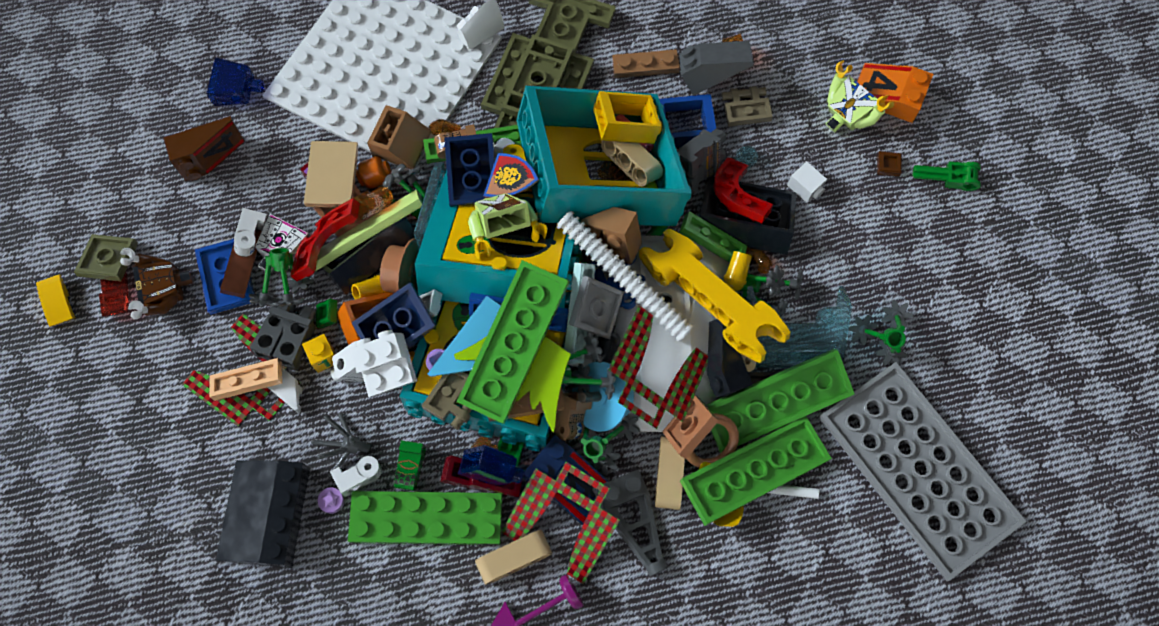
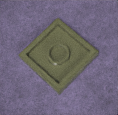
(103, 257)

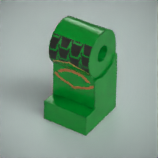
(409, 465)

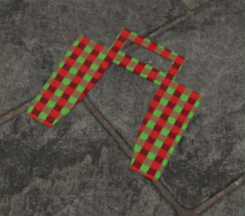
(627, 364)
(238, 406)
(595, 530)

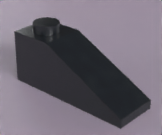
(725, 365)

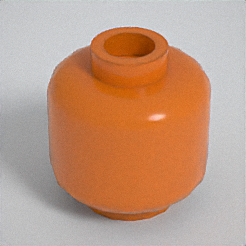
(372, 172)

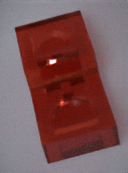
(114, 297)

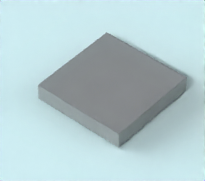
(596, 307)

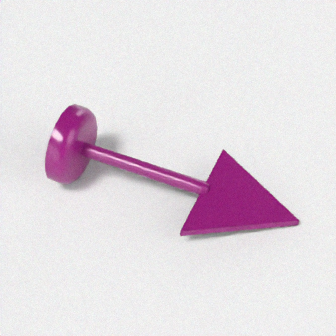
(505, 617)

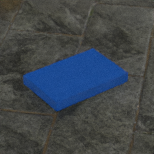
(212, 266)

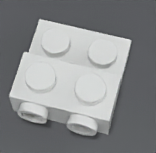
(383, 362)

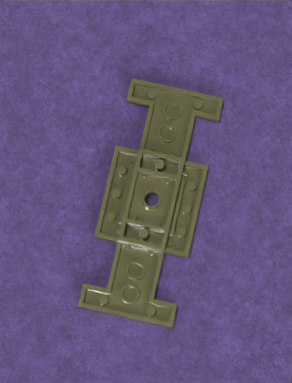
(546, 54)

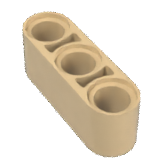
(633, 161)
(669, 474)
(513, 557)

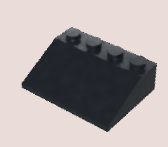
(771, 235)
(263, 513)

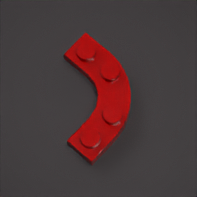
(733, 196)
(309, 249)

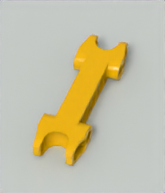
(742, 320)

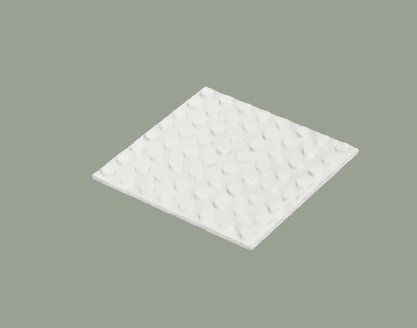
(377, 57)

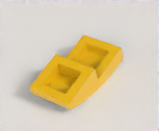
(54, 300)

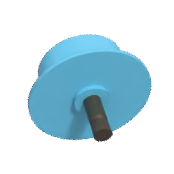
(604, 413)

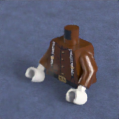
(156, 283)

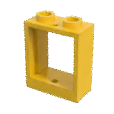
(627, 104)

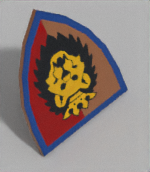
(510, 176)

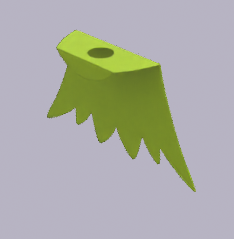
(543, 377)

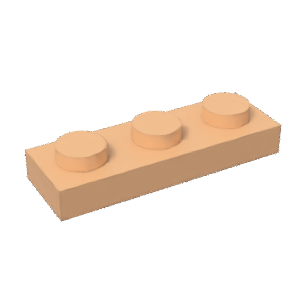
(245, 379)

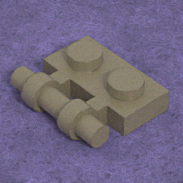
(746, 111)
(444, 398)

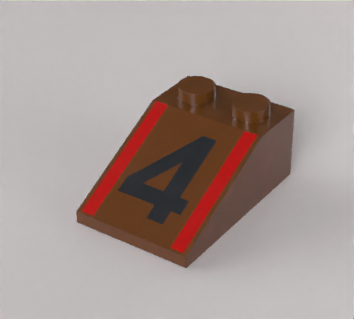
(203, 147)

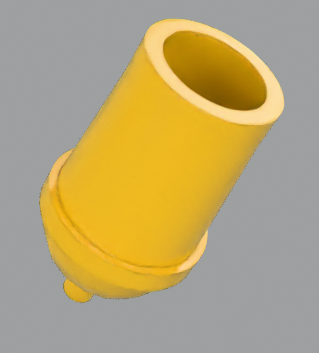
(737, 270)
(367, 288)

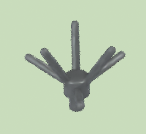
(350, 443)

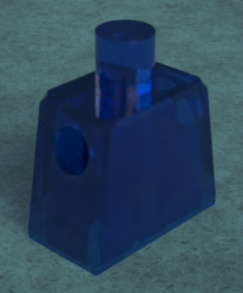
(232, 83)
(490, 466)

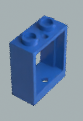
(700, 102)

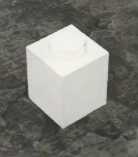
(807, 182)

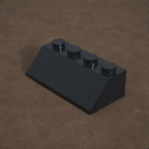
(366, 258)

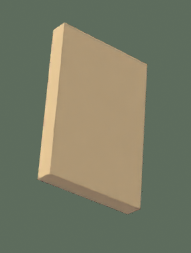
(330, 173)

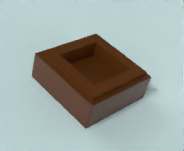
(889, 163)

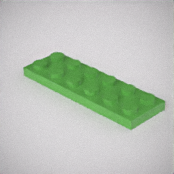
(513, 342)
(783, 398)
(755, 470)
(425, 518)

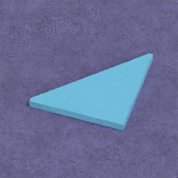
(473, 331)

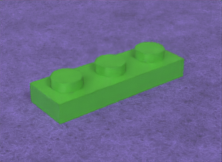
(710, 237)

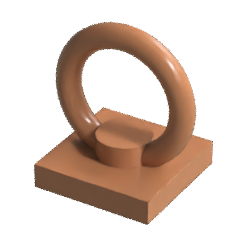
(697, 424)

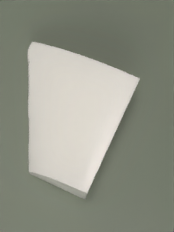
(480, 24)

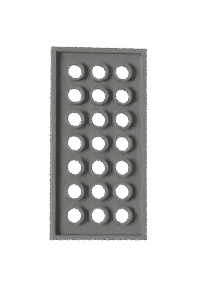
(900, 500)

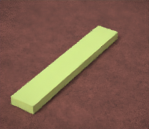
(369, 228)

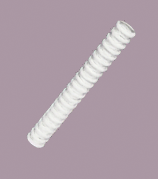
(626, 277)

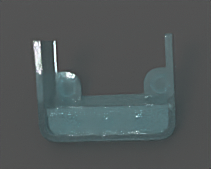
(809, 339)

